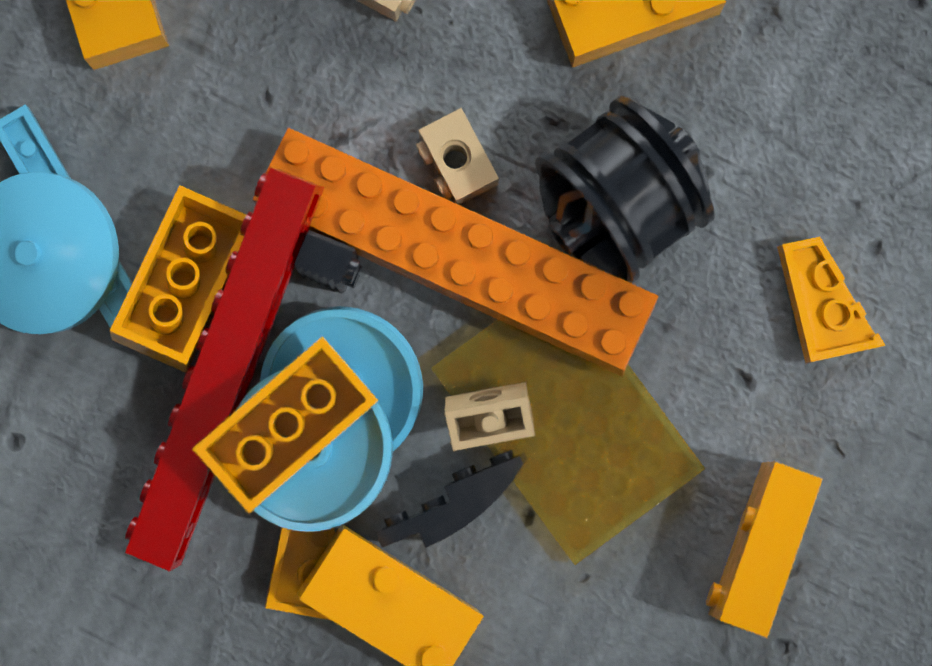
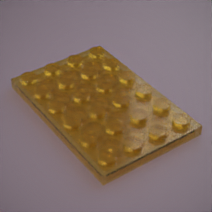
(598, 442)

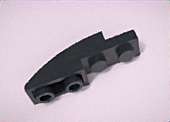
(468, 496)

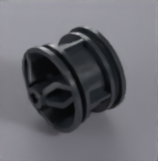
(624, 189)

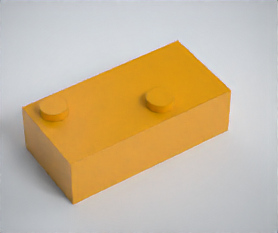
(607, 26)
(116, 29)
(179, 280)
(285, 424)
(764, 548)
(388, 602)

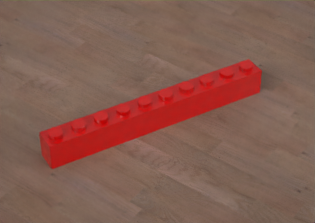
(224, 365)

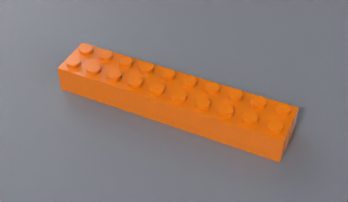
(470, 256)

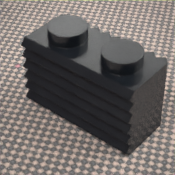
(328, 262)

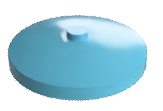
(53, 253)
(370, 349)
(337, 480)

